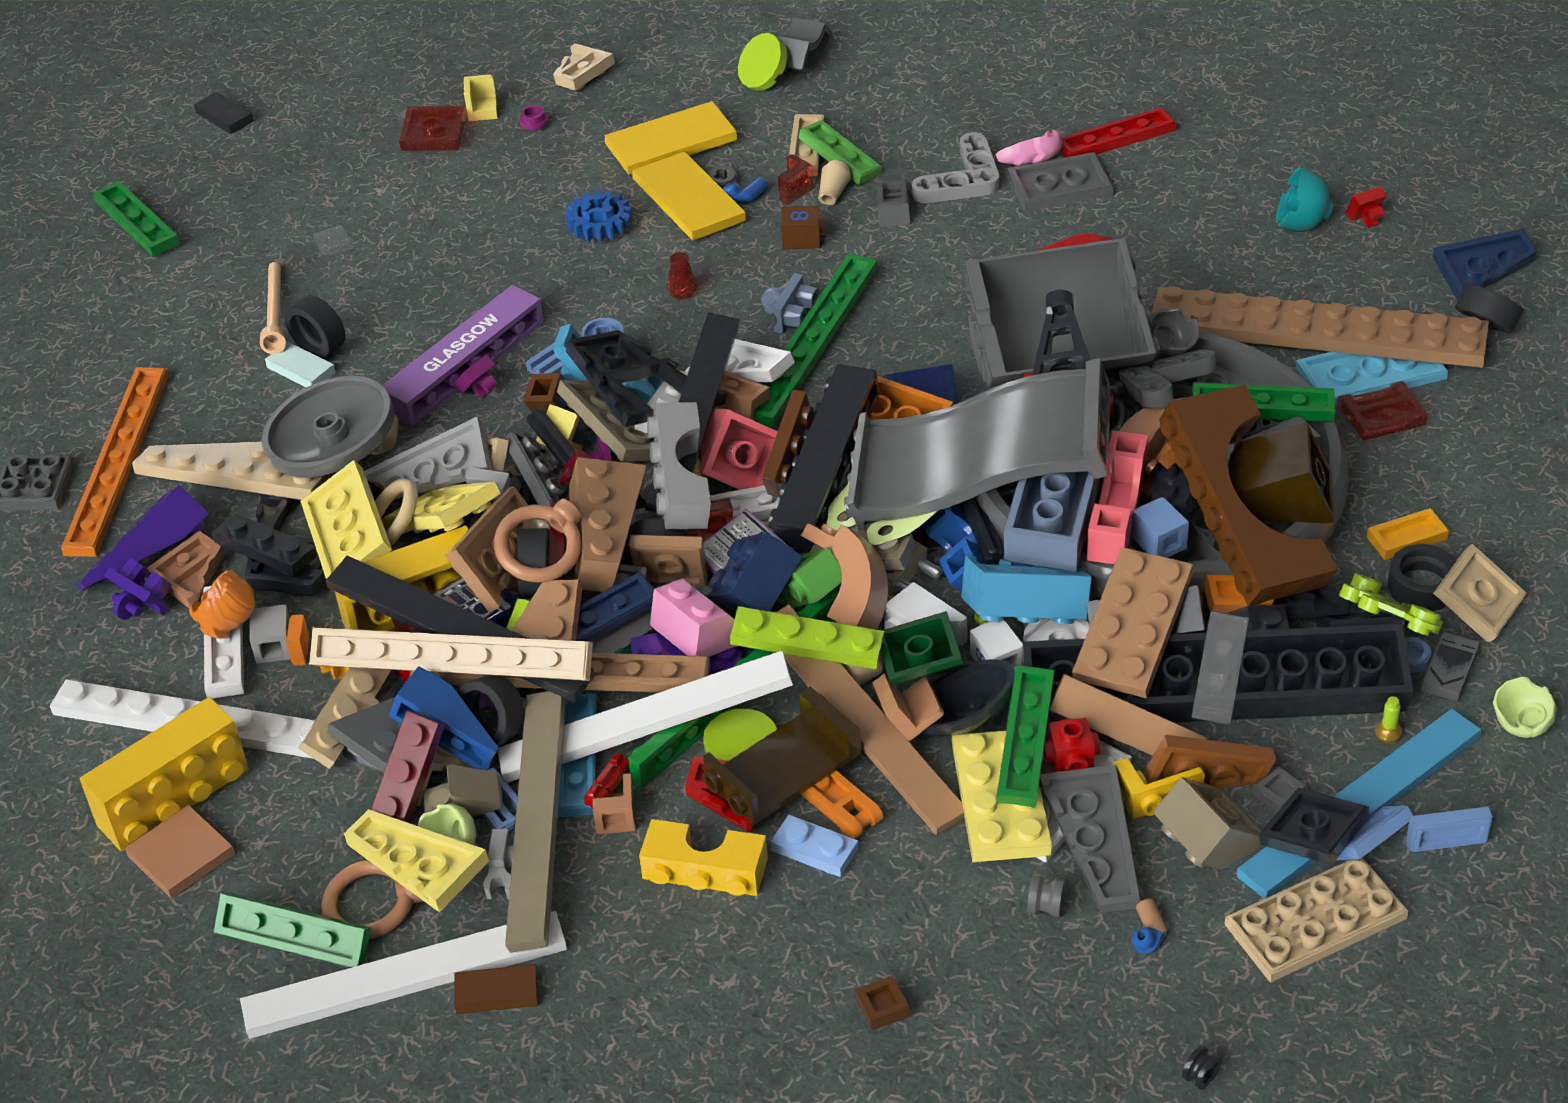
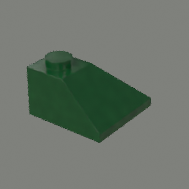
(920, 649)

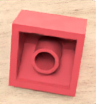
(736, 449)

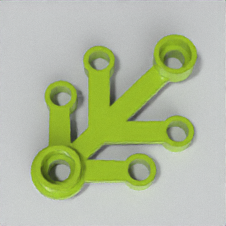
(1366, 593)

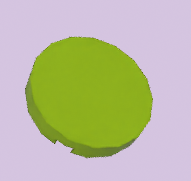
(762, 61)
(735, 732)

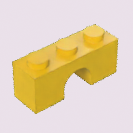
(732, 867)

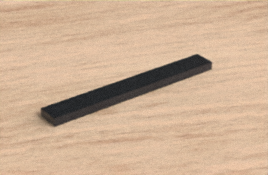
(704, 381)
(428, 613)

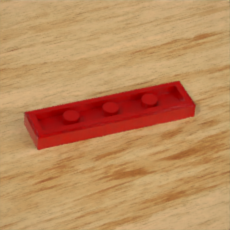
(1118, 133)

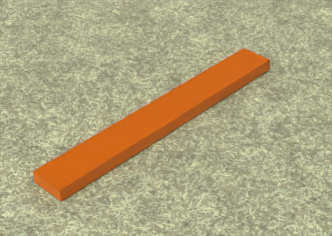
(115, 463)

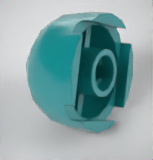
(1305, 202)

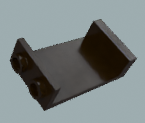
(785, 760)

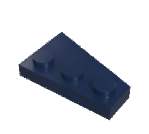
(1483, 259)

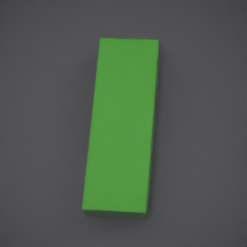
(835, 147)

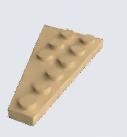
(223, 465)

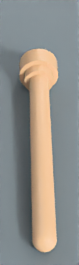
(273, 336)

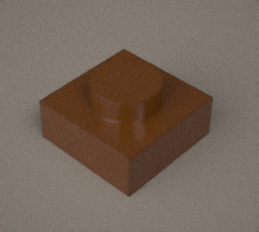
(882, 1002)

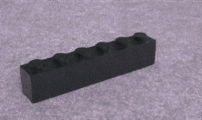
(825, 454)

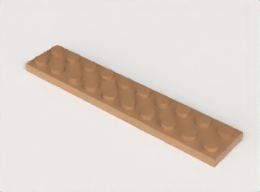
(1332, 326)

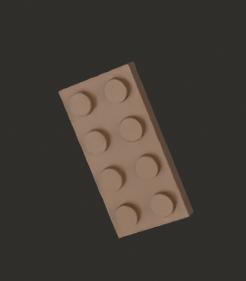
(1133, 622)

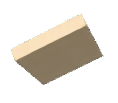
(1480, 593)

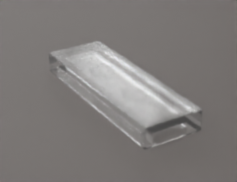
(1220, 668)

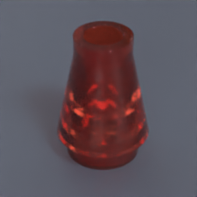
(681, 279)

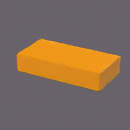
(1416, 528)

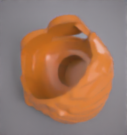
(224, 605)

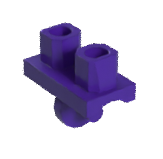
(129, 601)

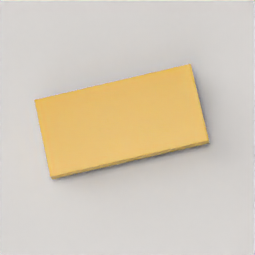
(669, 135)
(689, 195)

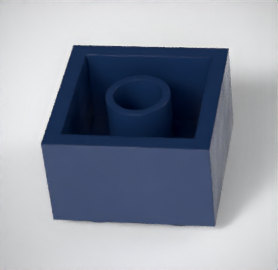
(754, 573)

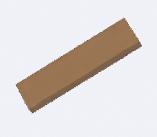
(1114, 716)

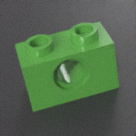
(811, 579)

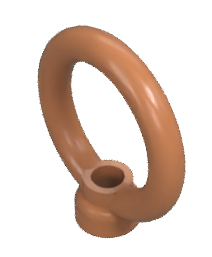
(562, 518)
(355, 871)

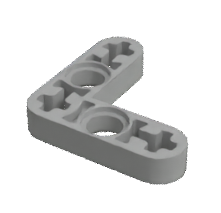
(983, 178)

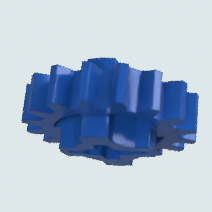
(598, 215)

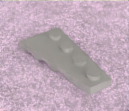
(438, 460)

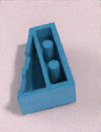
(1025, 592)

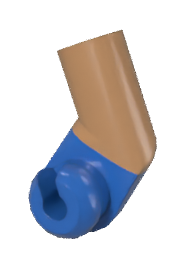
(1153, 928)

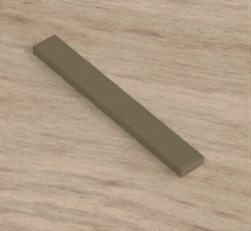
(536, 823)

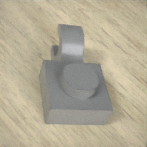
(500, 862)

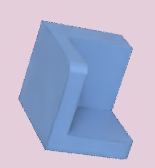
(1159, 528)

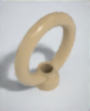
(407, 508)

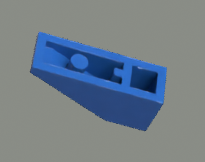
(436, 699)

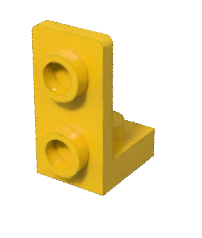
(1143, 798)

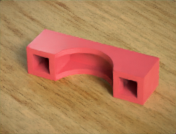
(1120, 493)

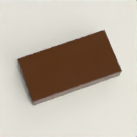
(495, 989)

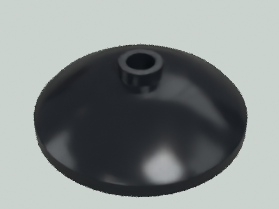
(972, 696)

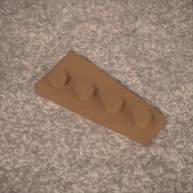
(475, 553)

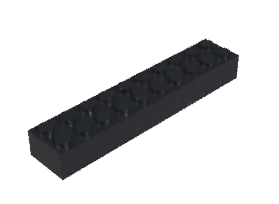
(1279, 672)

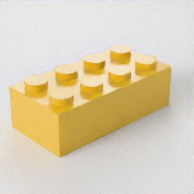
(417, 564)
(164, 773)

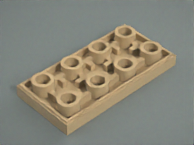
(1315, 918)

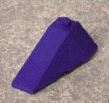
(162, 525)

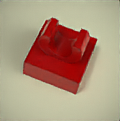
(1367, 206)

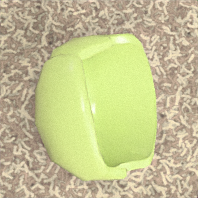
(1524, 708)
(450, 821)

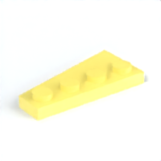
(417, 858)

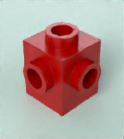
(1071, 745)

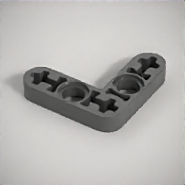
(1152, 381)

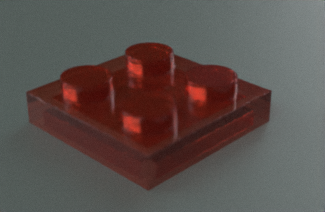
(433, 128)

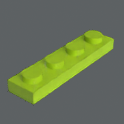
(807, 637)

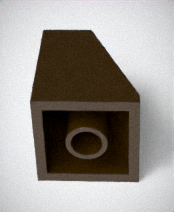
(1283, 476)

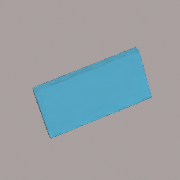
(1363, 373)

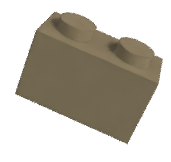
(1207, 824)

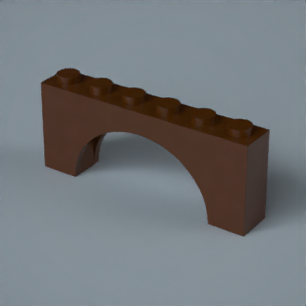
(1261, 559)

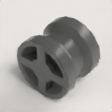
(1046, 895)

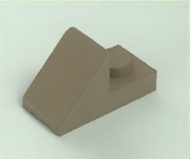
(469, 788)

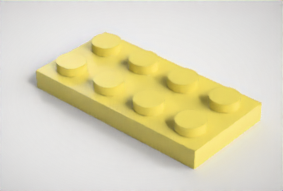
(447, 506)
(345, 519)
(993, 827)

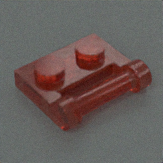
(1383, 411)

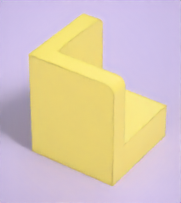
(480, 97)
(565, 422)

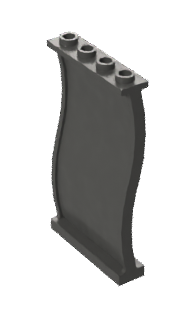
(979, 444)

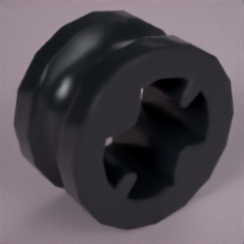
(1201, 1067)

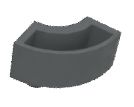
(805, 43)

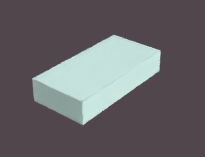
(300, 365)

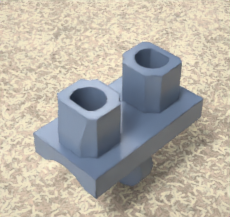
(789, 303)

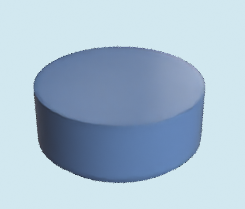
(1418, 654)

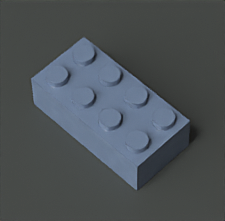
(1050, 519)

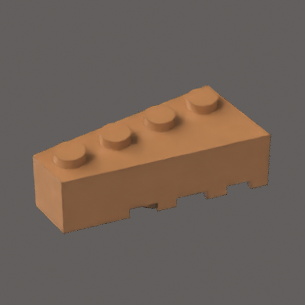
(606, 499)

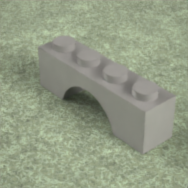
(682, 495)

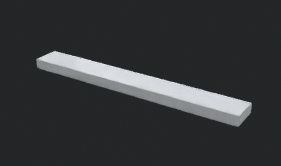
(661, 710)
(386, 979)

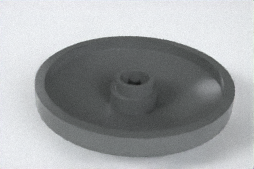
(328, 426)

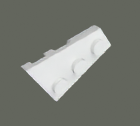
(758, 361)

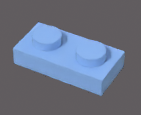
(814, 845)

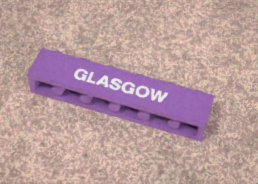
(489, 331)

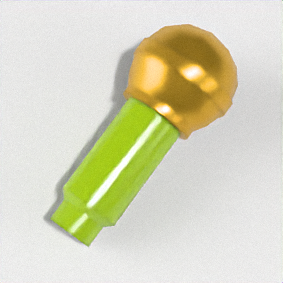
(1389, 729)

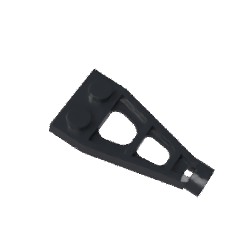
(1060, 320)

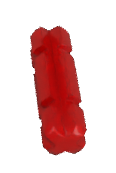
(608, 779)

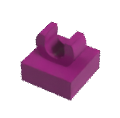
(477, 377)

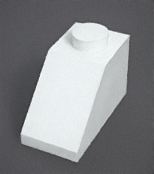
(918, 603)

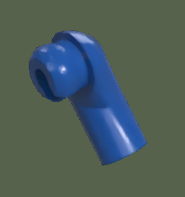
(746, 194)

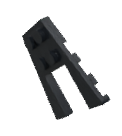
(617, 358)
(272, 513)

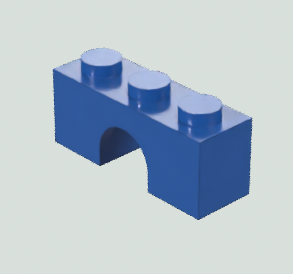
(954, 534)

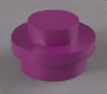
(533, 117)

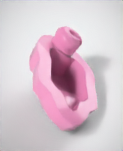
(1032, 150)

